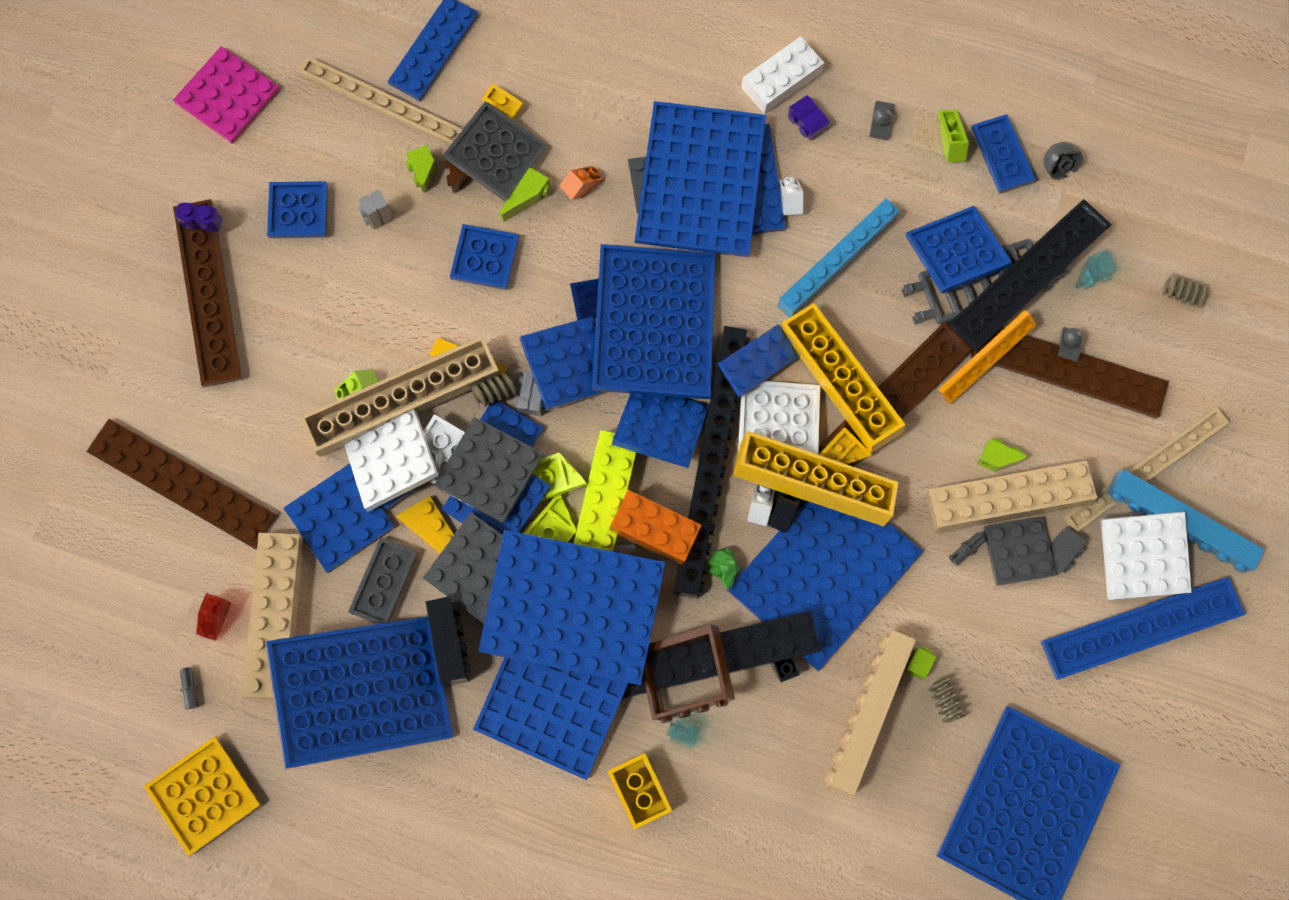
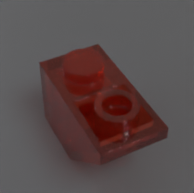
(211, 616)

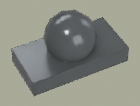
(881, 120)
(1070, 343)

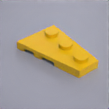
(427, 523)

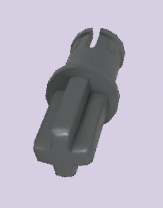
(967, 549)
(188, 688)

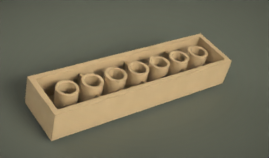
(1011, 496)
(272, 606)
(870, 713)

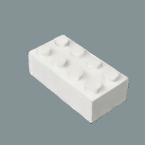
(782, 75)

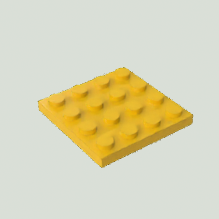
(202, 796)

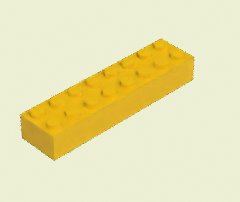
(843, 378)
(816, 479)

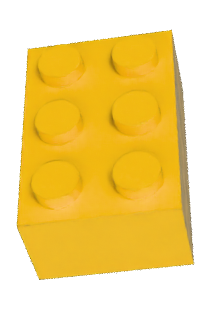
(639, 791)

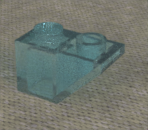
(1096, 268)
(682, 734)

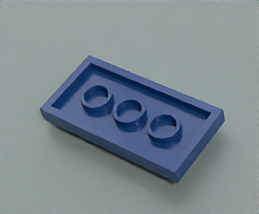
(1003, 153)
(758, 360)

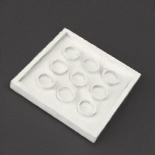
(782, 413)
(391, 460)
(1146, 555)

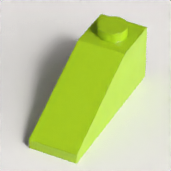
(953, 136)
(527, 193)

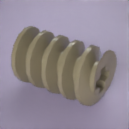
(1185, 289)
(493, 389)
(946, 700)

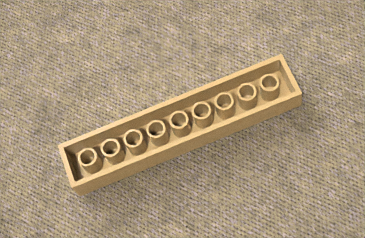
(408, 390)

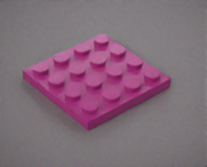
(226, 94)

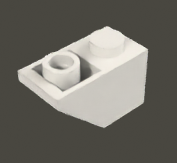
(791, 196)
(761, 505)

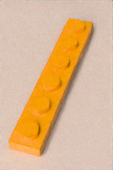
(987, 357)

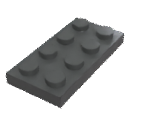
(383, 582)

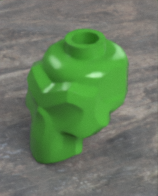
(724, 566)

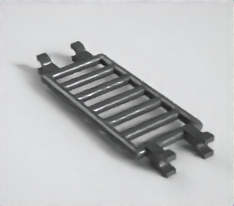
(935, 312)

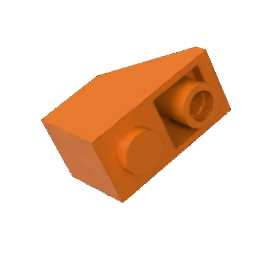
(581, 182)

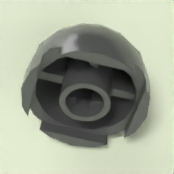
(1062, 159)

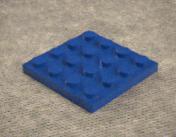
(958, 249)
(562, 361)
(661, 427)
(519, 516)
(335, 520)

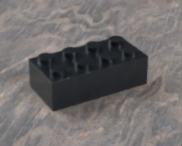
(447, 641)

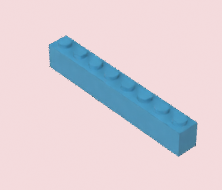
(838, 258)
(1200, 529)

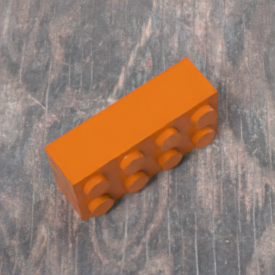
(655, 527)

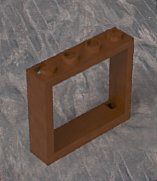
(693, 636)

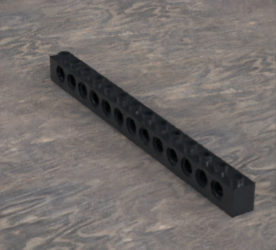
(684, 587)

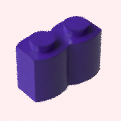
(808, 118)
(198, 217)

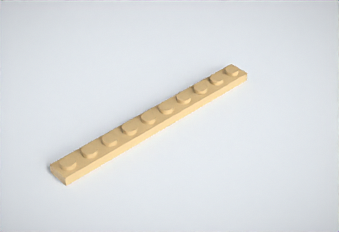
(379, 101)
(1151, 465)

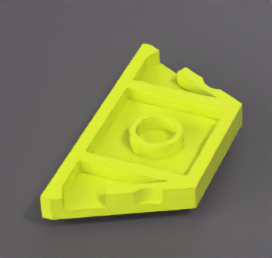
(559, 474)
(553, 522)

